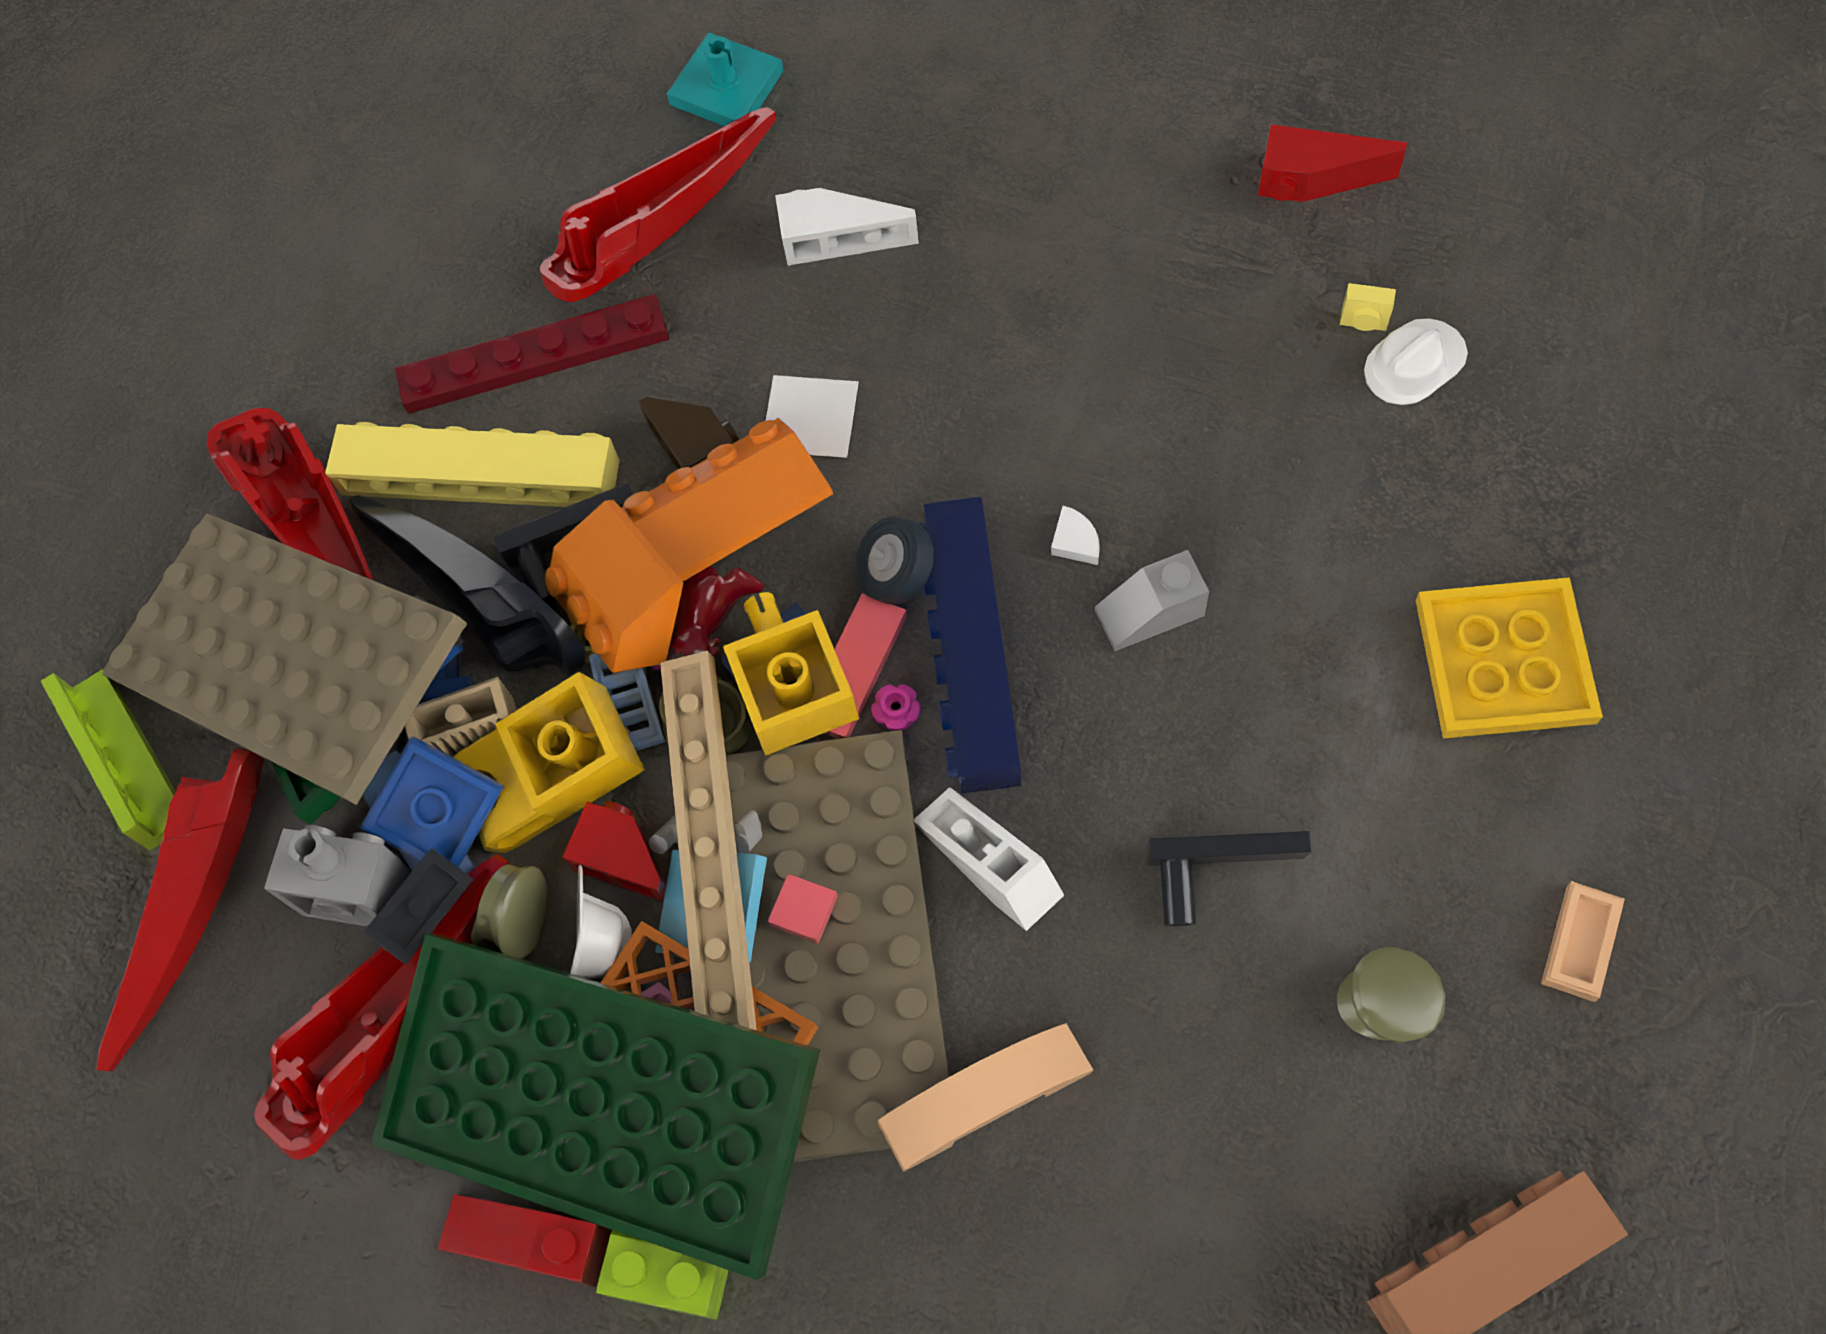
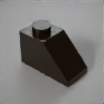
(686, 430)

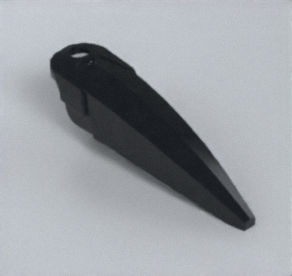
(493, 603)

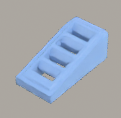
(644, 737)

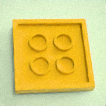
(1507, 658)

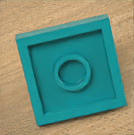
(724, 80)

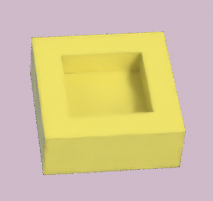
(1367, 307)

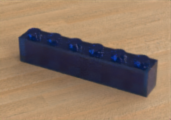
(972, 649)

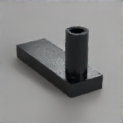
(530, 541)
(1179, 853)

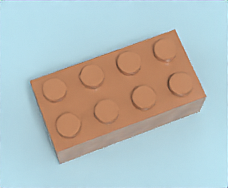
(1501, 1264)

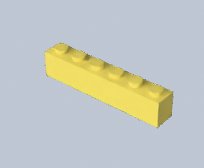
(470, 464)

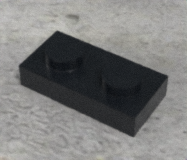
(418, 906)

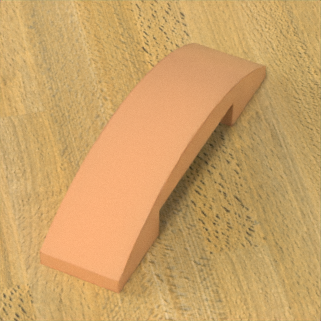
(983, 1094)

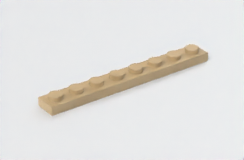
(707, 841)

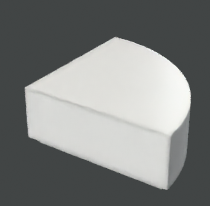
(1075, 538)

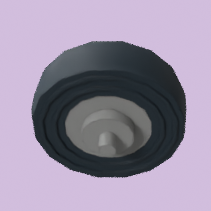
(894, 560)

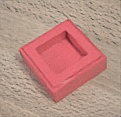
(803, 908)

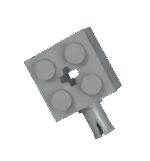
(334, 875)

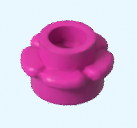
(896, 719)

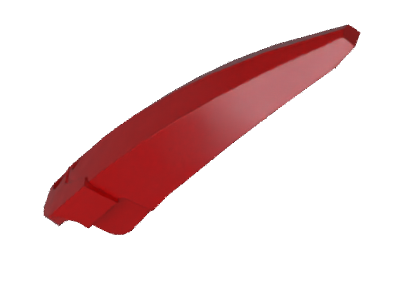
(635, 216)
(285, 486)
(191, 871)
(349, 1039)

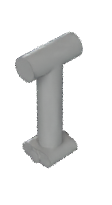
(746, 832)

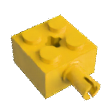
(786, 654)

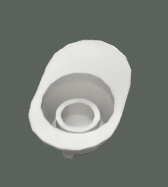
(1415, 361)
(600, 934)

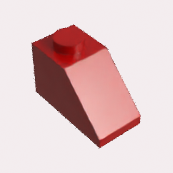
(614, 850)

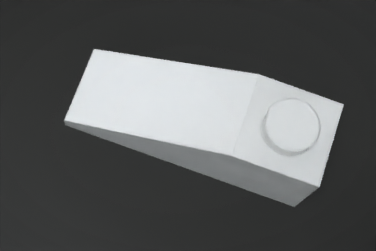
(835, 224)
(990, 858)

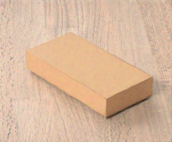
(1583, 941)

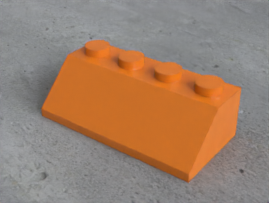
(728, 498)

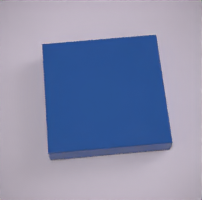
(432, 804)

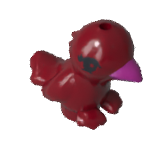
(704, 608)

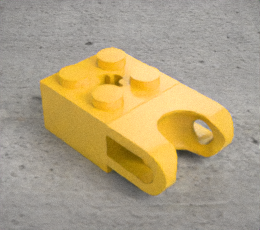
(551, 760)

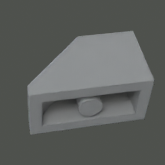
(1154, 601)

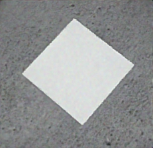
(816, 411)

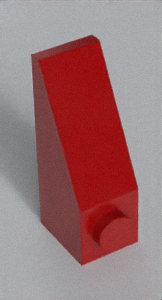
(1318, 163)
(525, 1239)

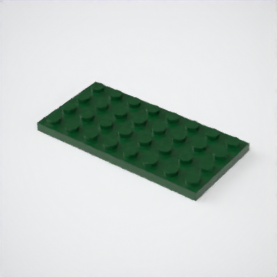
(597, 1102)

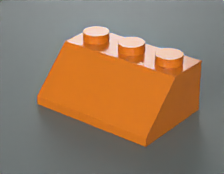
(616, 589)

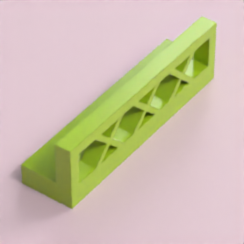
(115, 754)

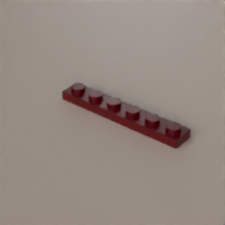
(531, 353)

